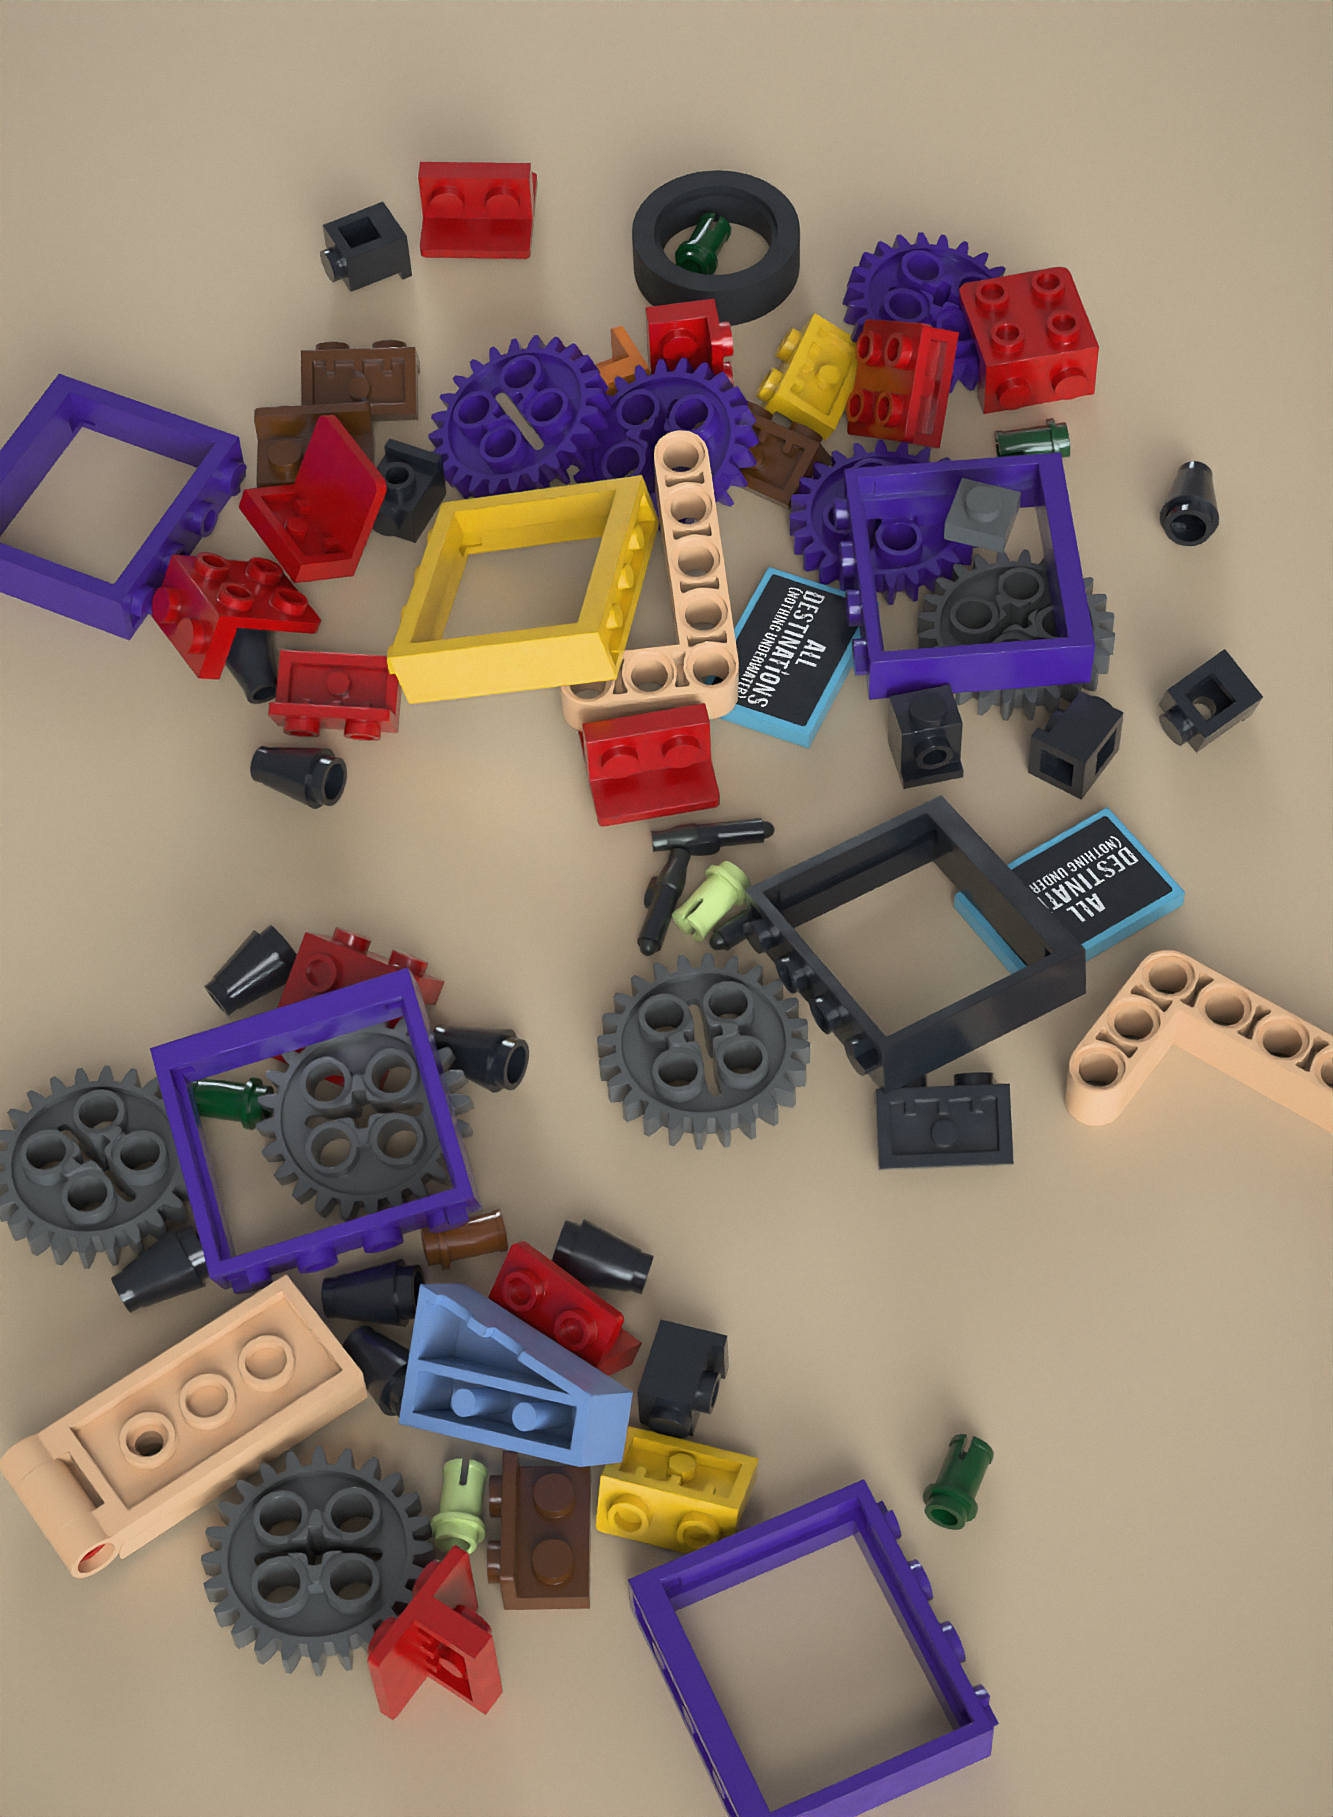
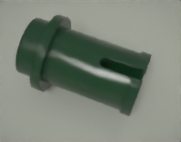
(701, 250)
(1034, 440)
(232, 1100)
(952, 1497)

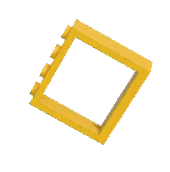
(531, 657)

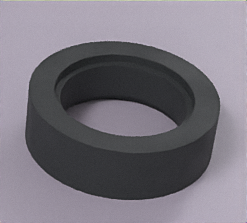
(741, 201)

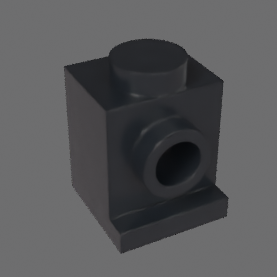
(365, 248)
(413, 490)
(1221, 688)
(925, 736)
(1076, 744)
(681, 1378)

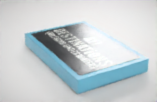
(790, 657)
(1093, 882)

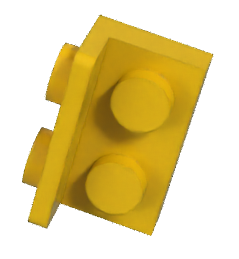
(813, 376)
(674, 1492)

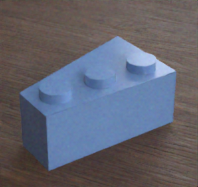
(506, 1384)

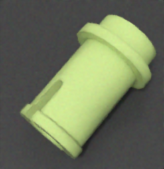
(712, 900)
(460, 1507)

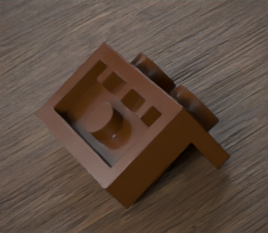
(376, 375)
(286, 432)
(781, 458)
(543, 1535)

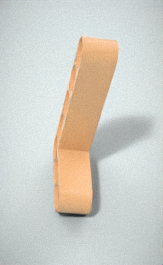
(692, 601)
(1188, 1023)

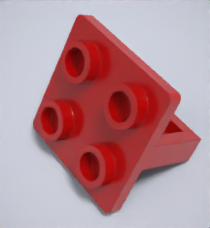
(477, 209)
(901, 382)
(650, 765)
(563, 1309)
(436, 1639)

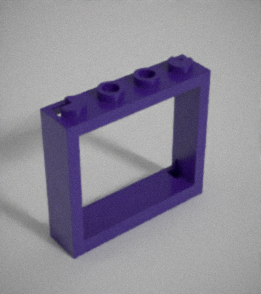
(192, 515)
(978, 667)
(278, 1033)
(907, 1589)

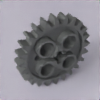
(1008, 605)
(643, 1061)
(367, 1175)
(49, 1201)
(321, 1500)

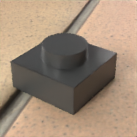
(982, 515)

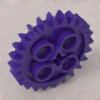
(920, 287)
(555, 394)
(675, 403)
(903, 551)

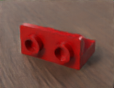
(691, 333)

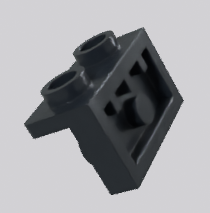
(945, 1124)

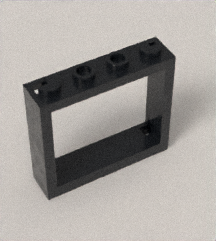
(879, 856)

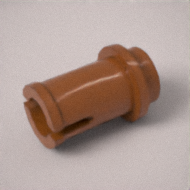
(478, 1237)

